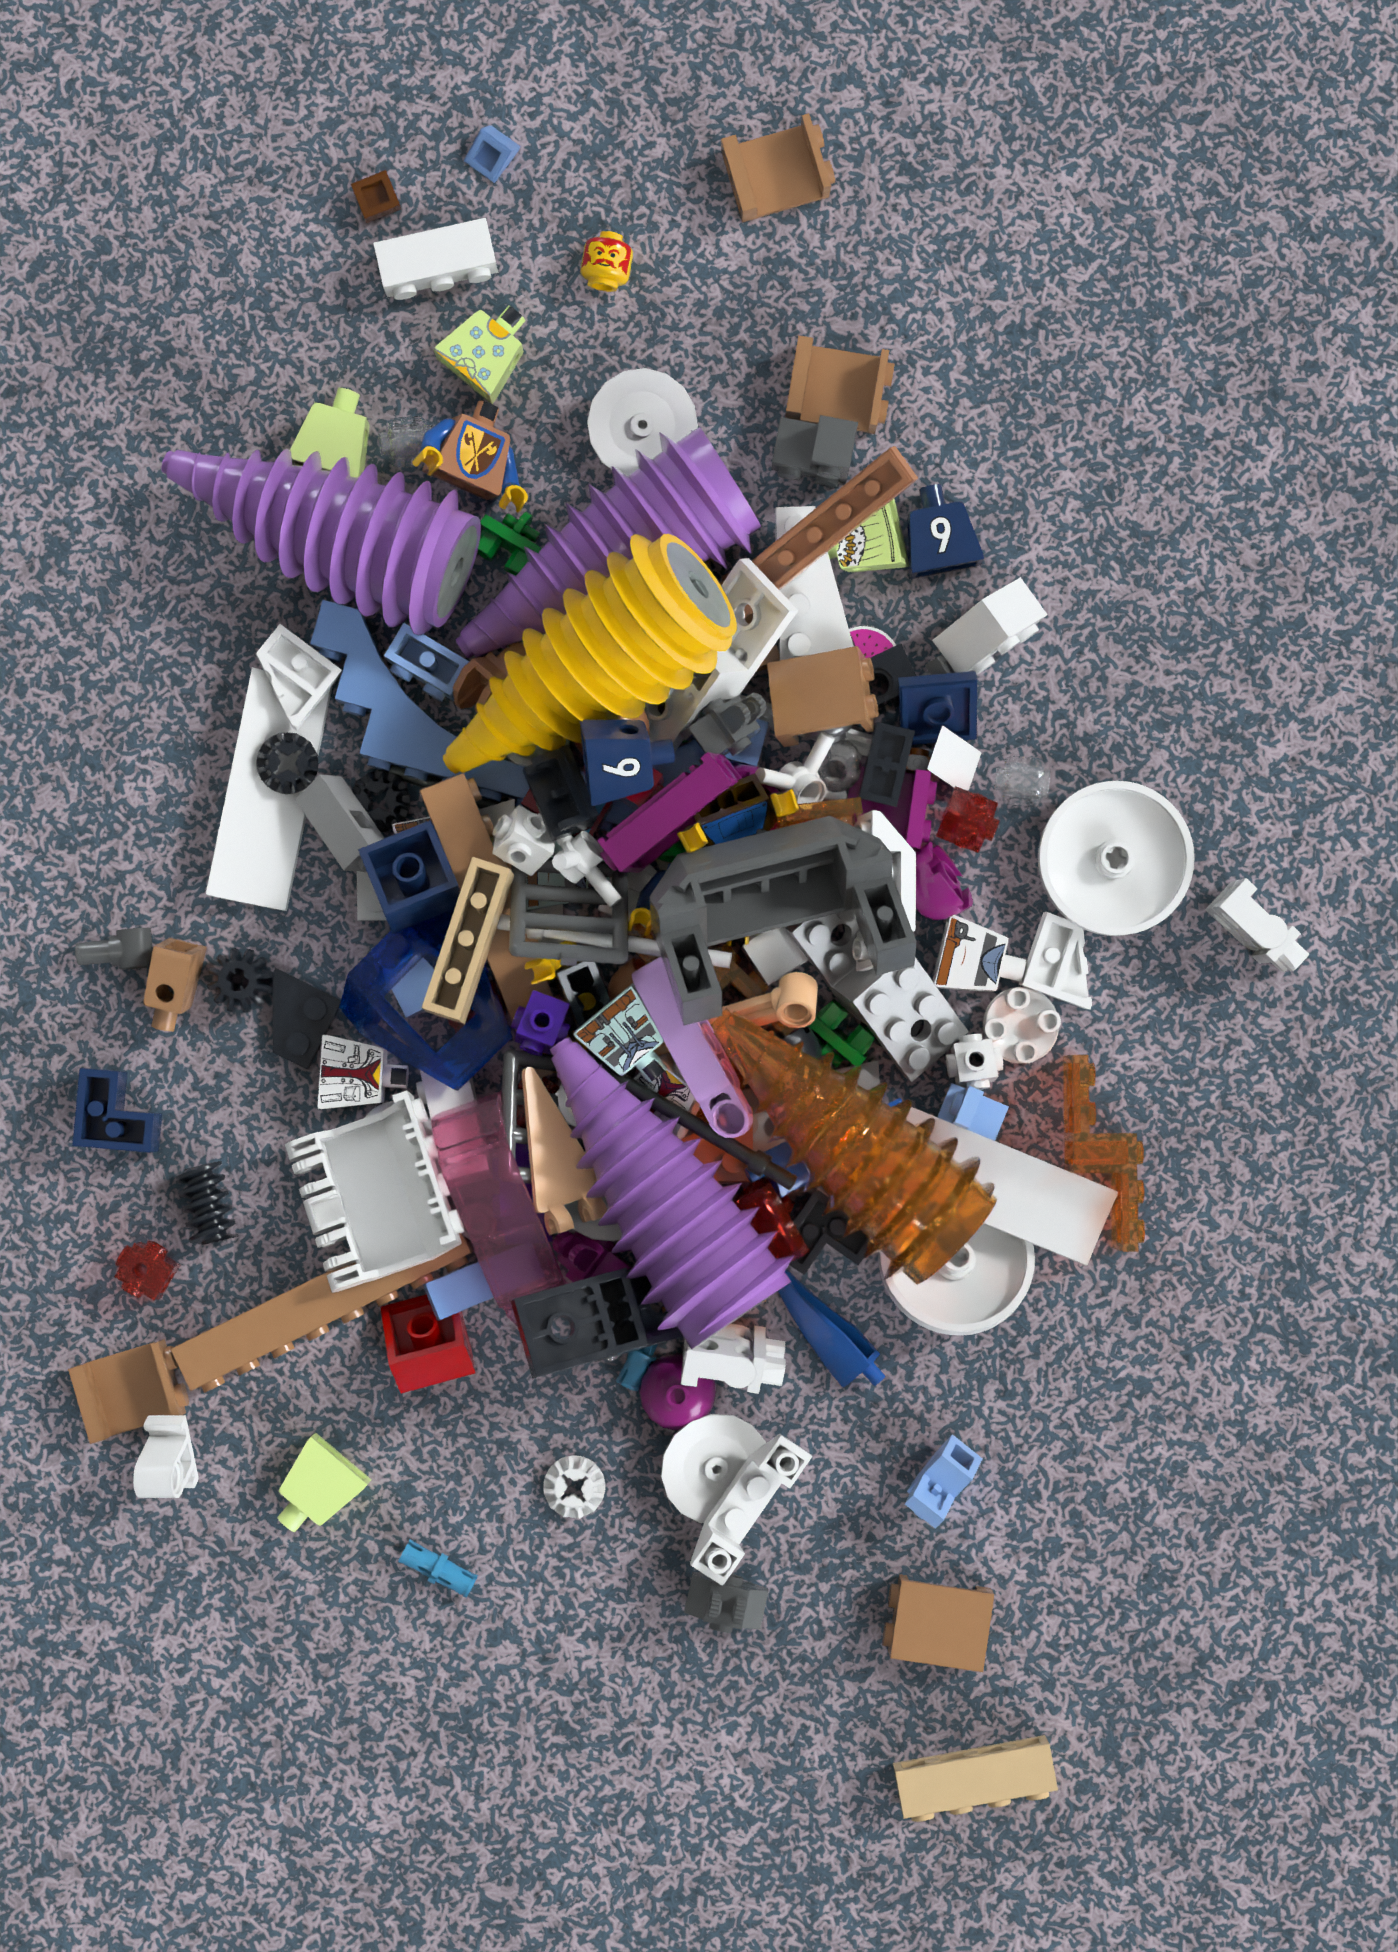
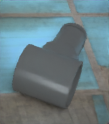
(126, 949)

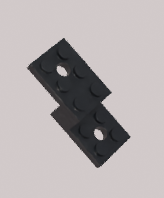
(603, 1320)

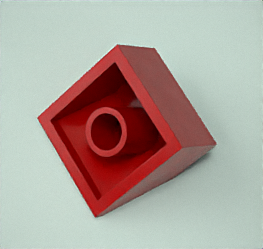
(422, 1348)

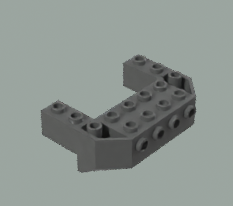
(769, 885)

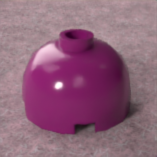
(938, 886)
(670, 1402)

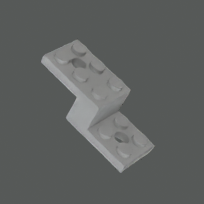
(883, 1002)

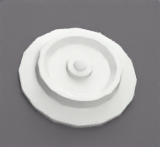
(632, 413)
(705, 1460)

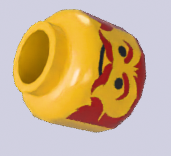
(606, 261)

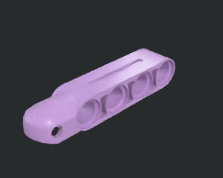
(695, 1054)

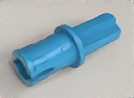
(636, 1366)

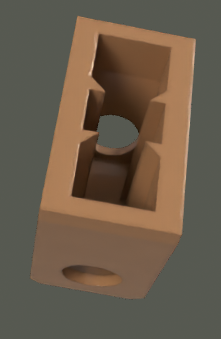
(176, 965)

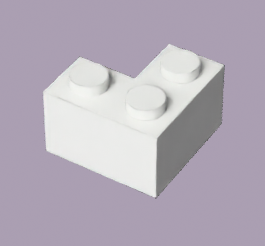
(990, 627)
(773, 954)

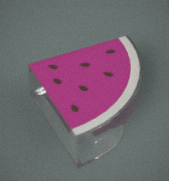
(871, 640)

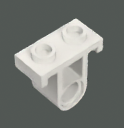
(166, 1460)

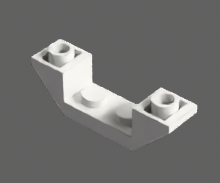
(902, 872)
(742, 1503)

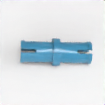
(438, 1568)

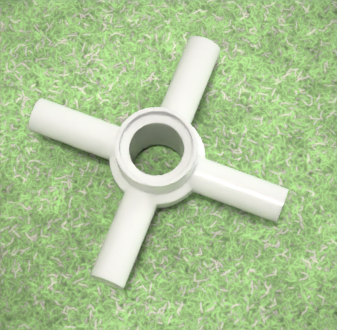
(803, 778)
(580, 859)

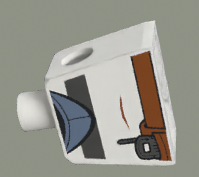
(974, 958)

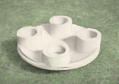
(1021, 1024)

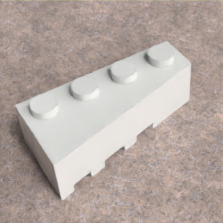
(820, 615)

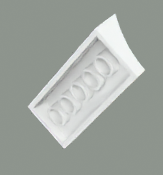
(259, 826)
(1032, 1196)

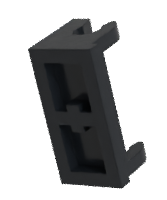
(886, 764)
(560, 793)

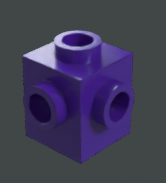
(541, 1011)

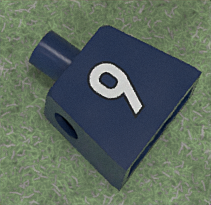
(940, 536)
(620, 758)

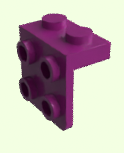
(910, 812)

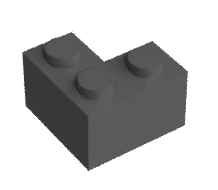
(815, 450)

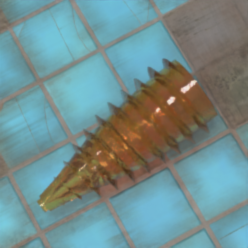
(862, 1152)

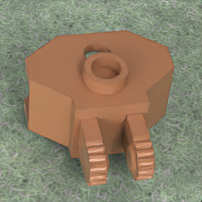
(473, 681)

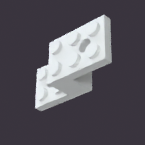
(734, 666)

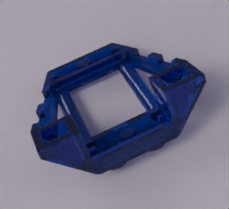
(383, 968)

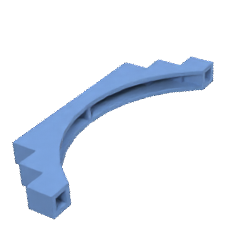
(410, 739)

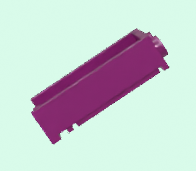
(655, 824)

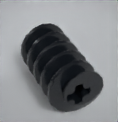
(206, 1204)

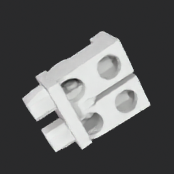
(1255, 928)
(736, 1357)

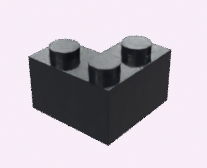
(829, 1229)

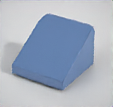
(491, 153)

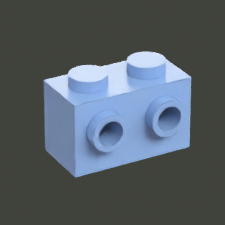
(425, 661)

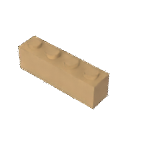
(468, 940)
(975, 1778)

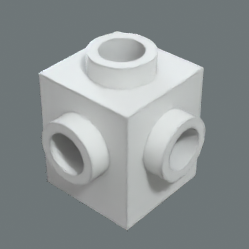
(522, 840)
(968, 1075)

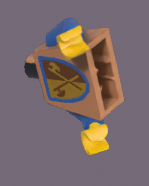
(473, 456)

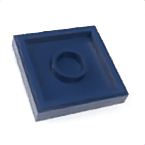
(936, 701)

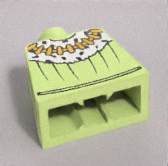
(874, 544)

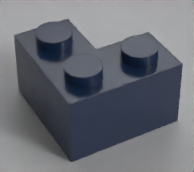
(102, 1117)

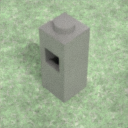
(339, 820)

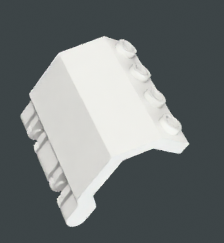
(381, 1193)

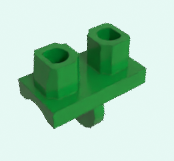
(496, 535)
(851, 1047)

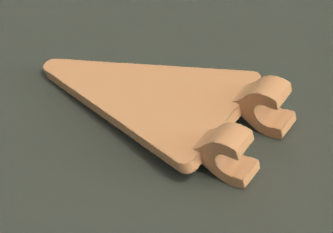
(554, 1161)

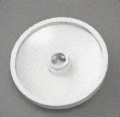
(1116, 858)
(972, 1289)

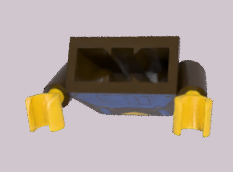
(737, 814)

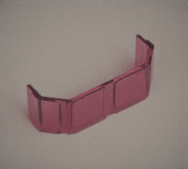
(494, 1201)

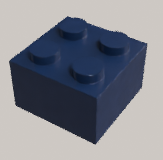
(411, 876)

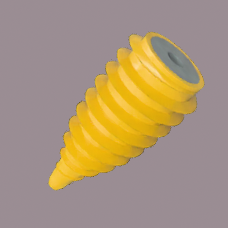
(606, 655)

